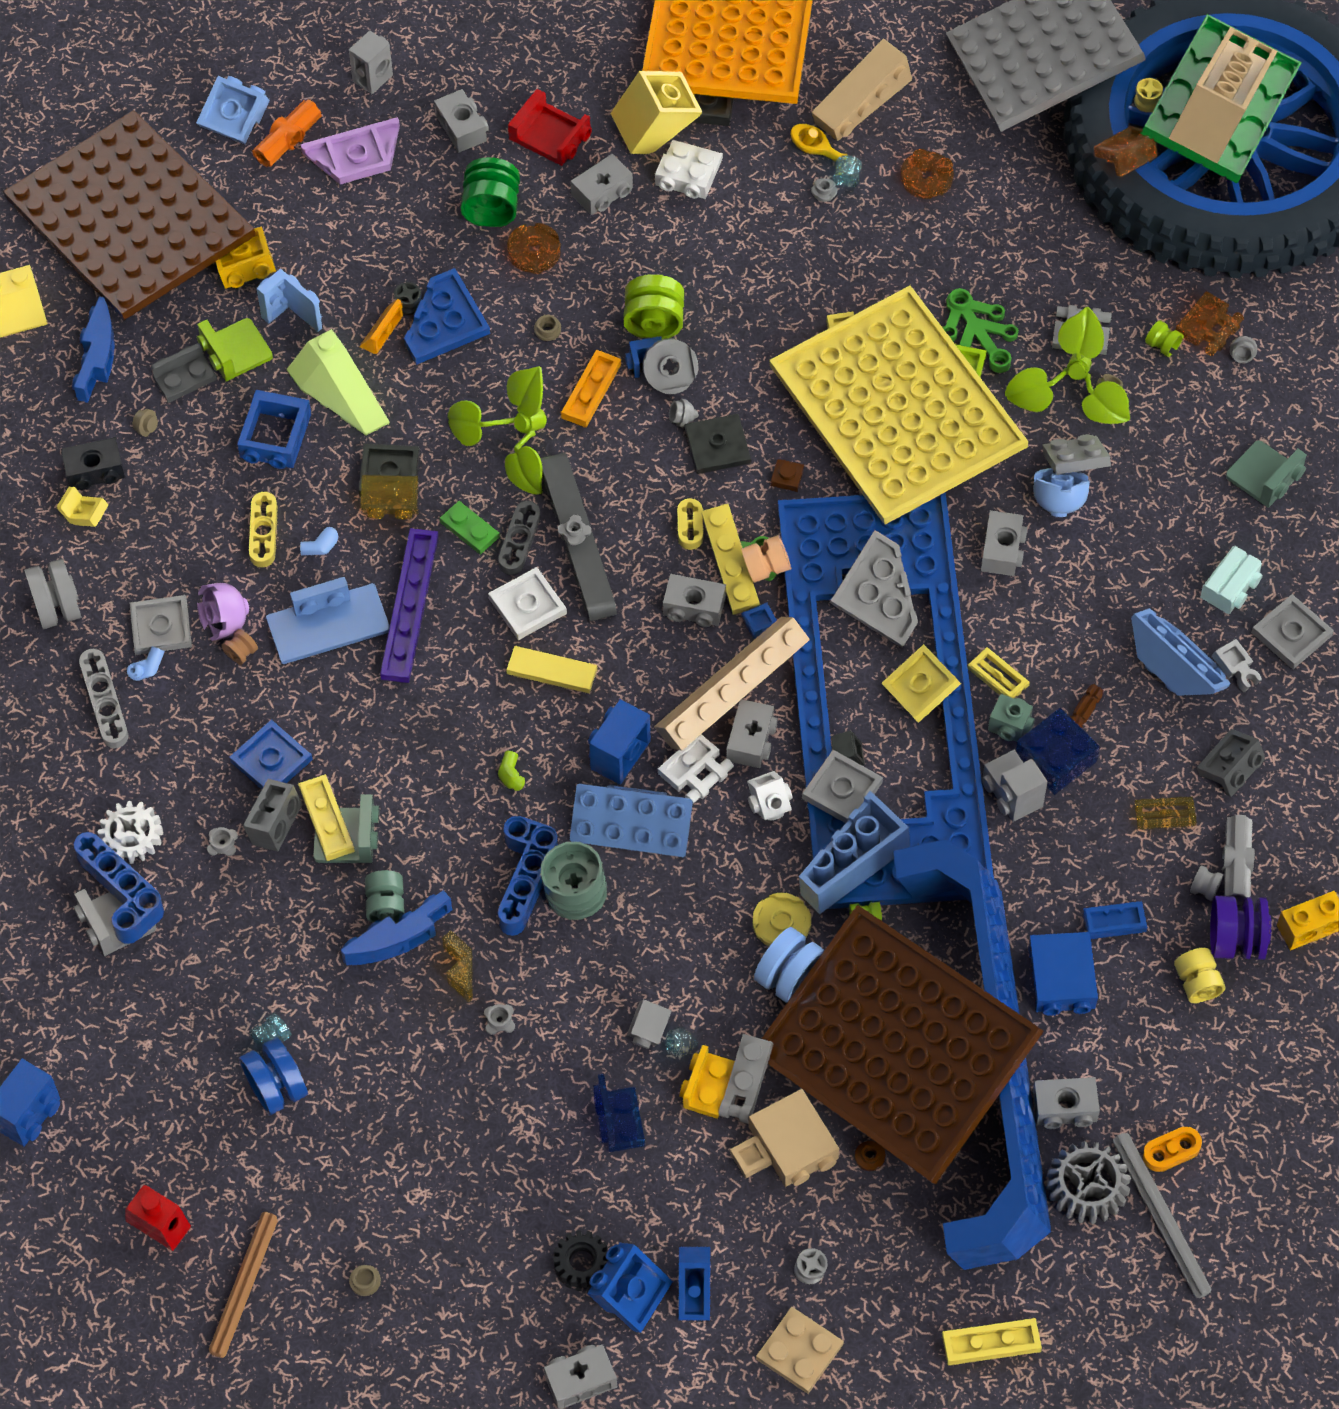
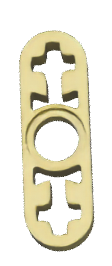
(257, 520)

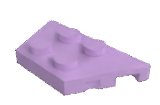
(355, 152)

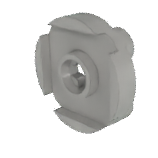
(657, 356)

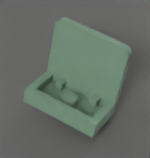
(1266, 472)
(361, 831)

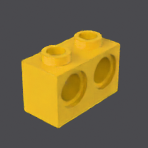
(1310, 920)

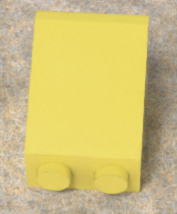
(654, 110)

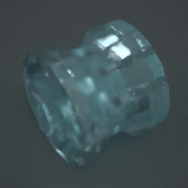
(847, 171)

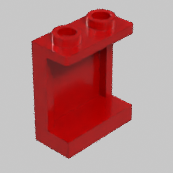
(548, 129)

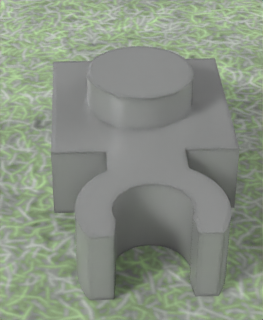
(1236, 661)

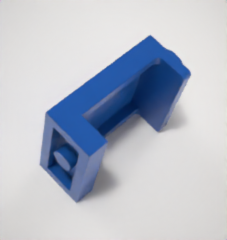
(1063, 973)

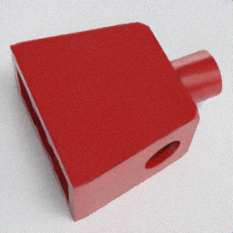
(153, 1214)

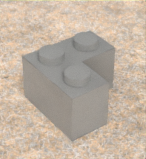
(1016, 785)

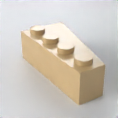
(863, 90)

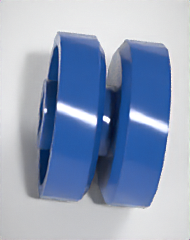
(277, 1074)

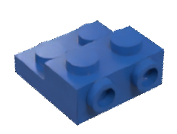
(629, 1285)

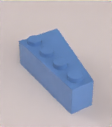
(854, 853)

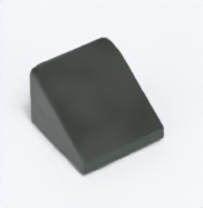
(849, 746)

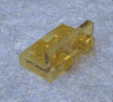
(389, 496)

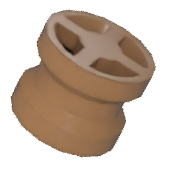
(239, 646)

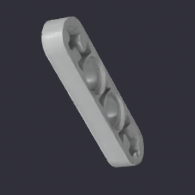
(104, 698)

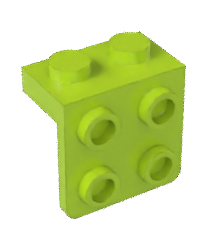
(234, 347)

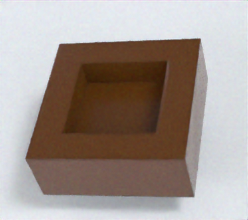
(787, 475)

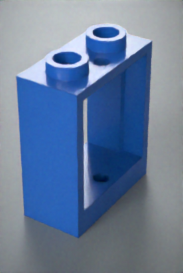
(278, 406)

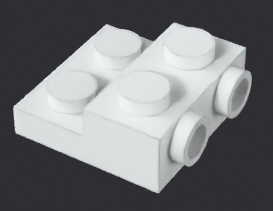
(688, 169)

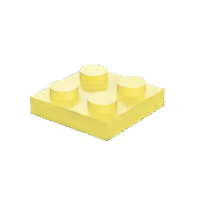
(921, 683)

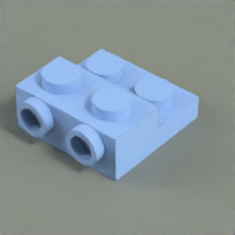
(233, 109)

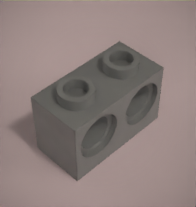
(272, 815)

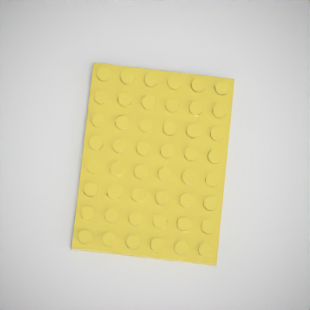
(898, 404)

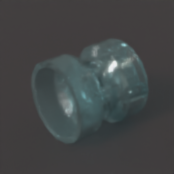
(272, 1028)

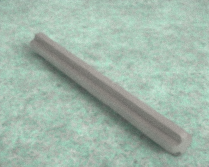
(1162, 1215)

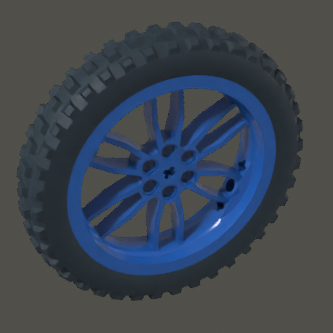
(1203, 230)

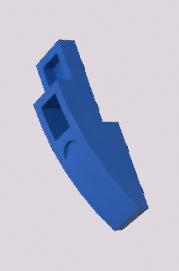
(98, 351)
(387, 939)

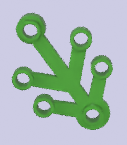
(980, 327)

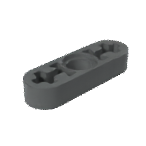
(515, 527)

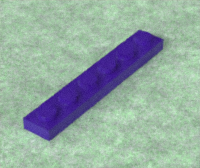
(409, 605)

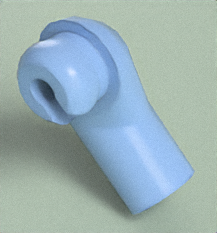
(322, 544)
(148, 667)

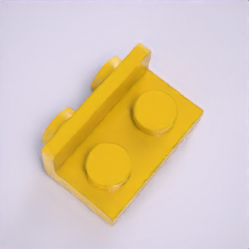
(707, 1083)

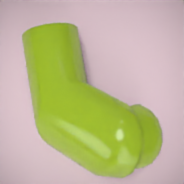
(508, 773)

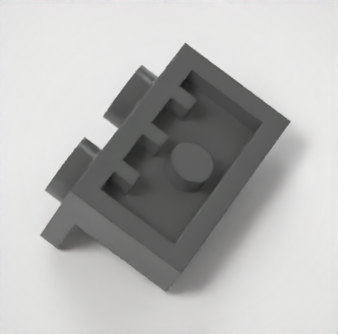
(182, 372)
(1232, 761)

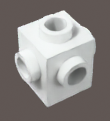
(769, 796)

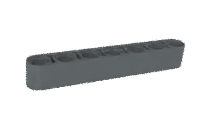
(585, 557)

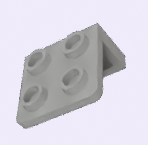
(98, 917)

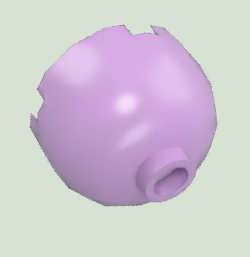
(224, 605)

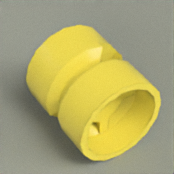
(1200, 978)

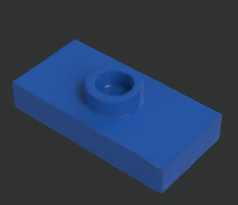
(1115, 920)

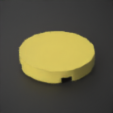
(795, 916)

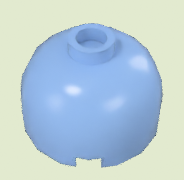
(1060, 492)

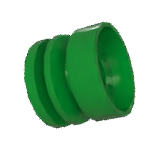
(490, 192)

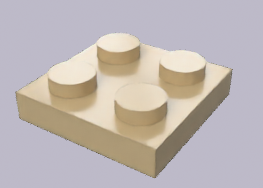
(799, 1350)

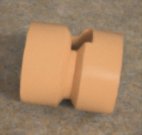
(766, 558)

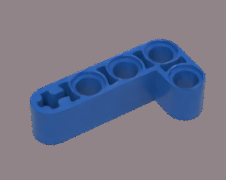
(523, 878)
(114, 881)

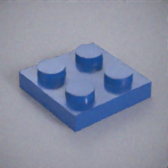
(270, 756)

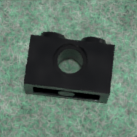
(80, 458)

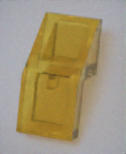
(461, 974)

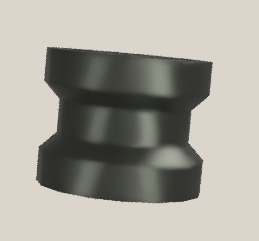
(410, 292)

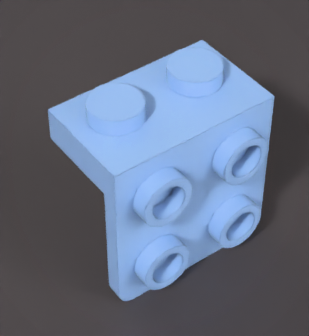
(285, 292)

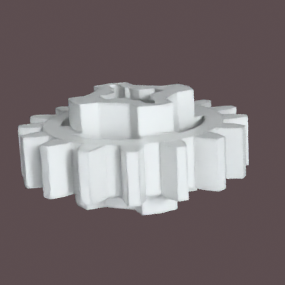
(131, 819)

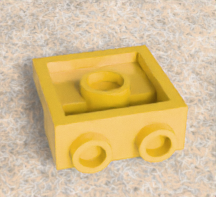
(246, 262)

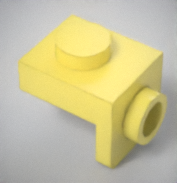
(81, 509)

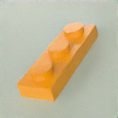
(591, 388)

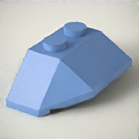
(1175, 657)

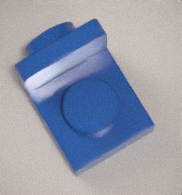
(637, 353)

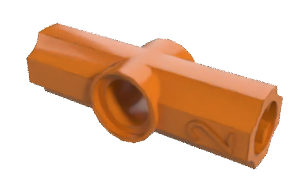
(287, 133)

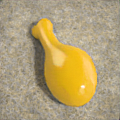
(813, 141)

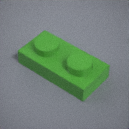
(469, 527)

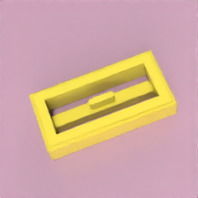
(991, 682)

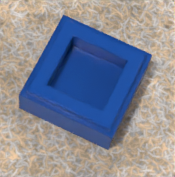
(758, 619)

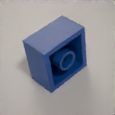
(619, 741)
(26, 1101)

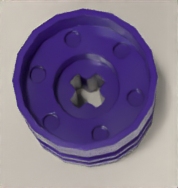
(1239, 927)

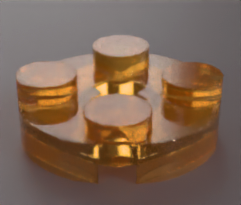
(924, 161)
(538, 260)

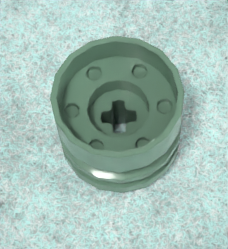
(569, 866)

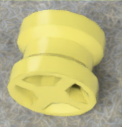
(1152, 89)

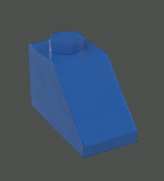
(694, 1283)

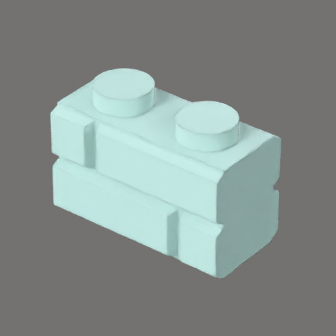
(1231, 580)

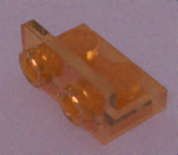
(1127, 150)

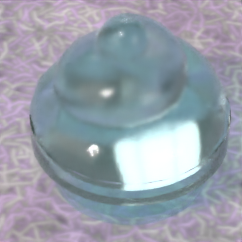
(680, 1042)

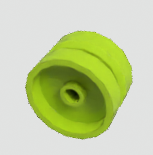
(653, 306)

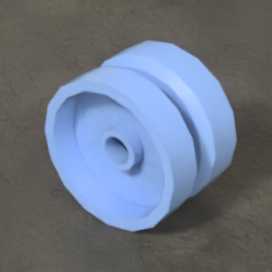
(787, 963)

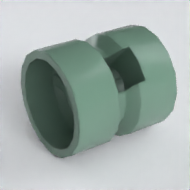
(384, 895)

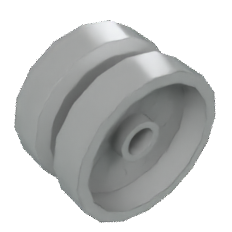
(53, 593)

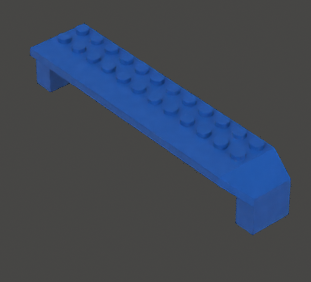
(1021, 1210)

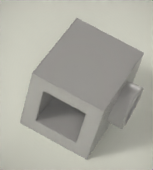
(648, 1024)

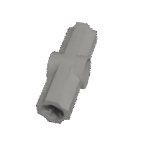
(1238, 857)

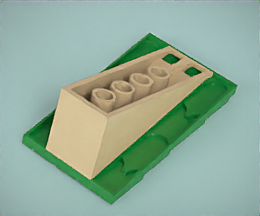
(1221, 98)

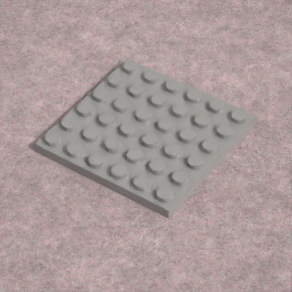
(1042, 53)

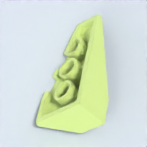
(334, 380)

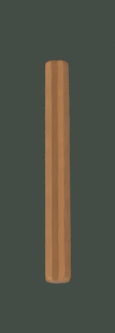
(243, 1285)

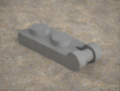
(746, 1077)

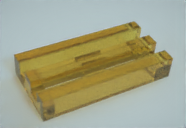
(1167, 822)

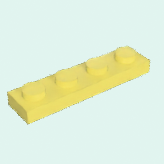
(730, 559)

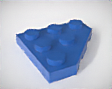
(444, 319)

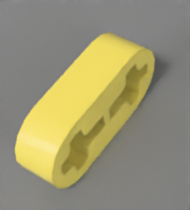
(684, 524)

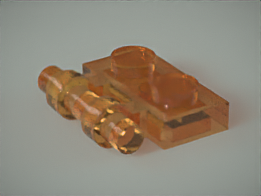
(1202, 318)

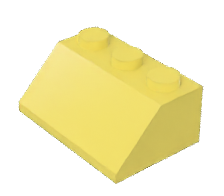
(19, 302)

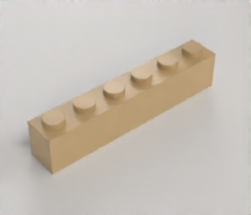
(732, 683)

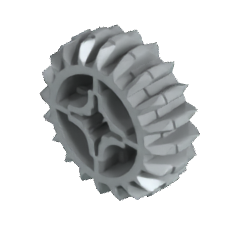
(1078, 1175)

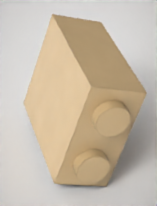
(794, 1138)

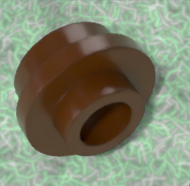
(866, 1163)

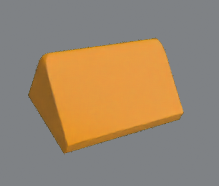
(383, 327)

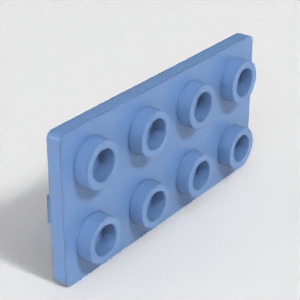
(327, 619)
(631, 819)

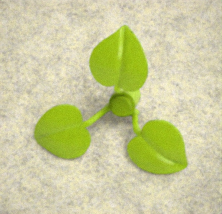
(1085, 340)
(526, 392)

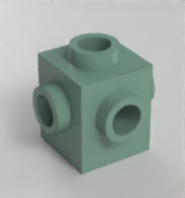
(1011, 718)

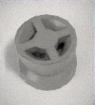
(1206, 883)
(814, 1260)

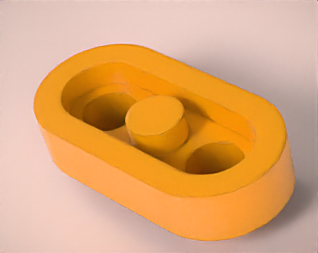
(1170, 1148)

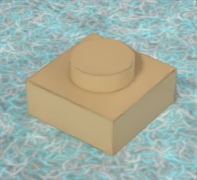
(751, 1156)

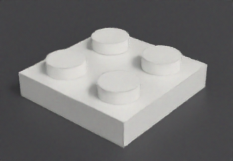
(527, 603)

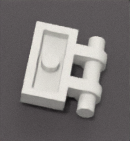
(687, 764)

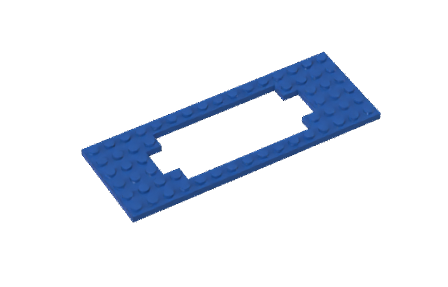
(822, 545)

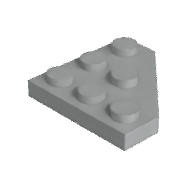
(879, 591)

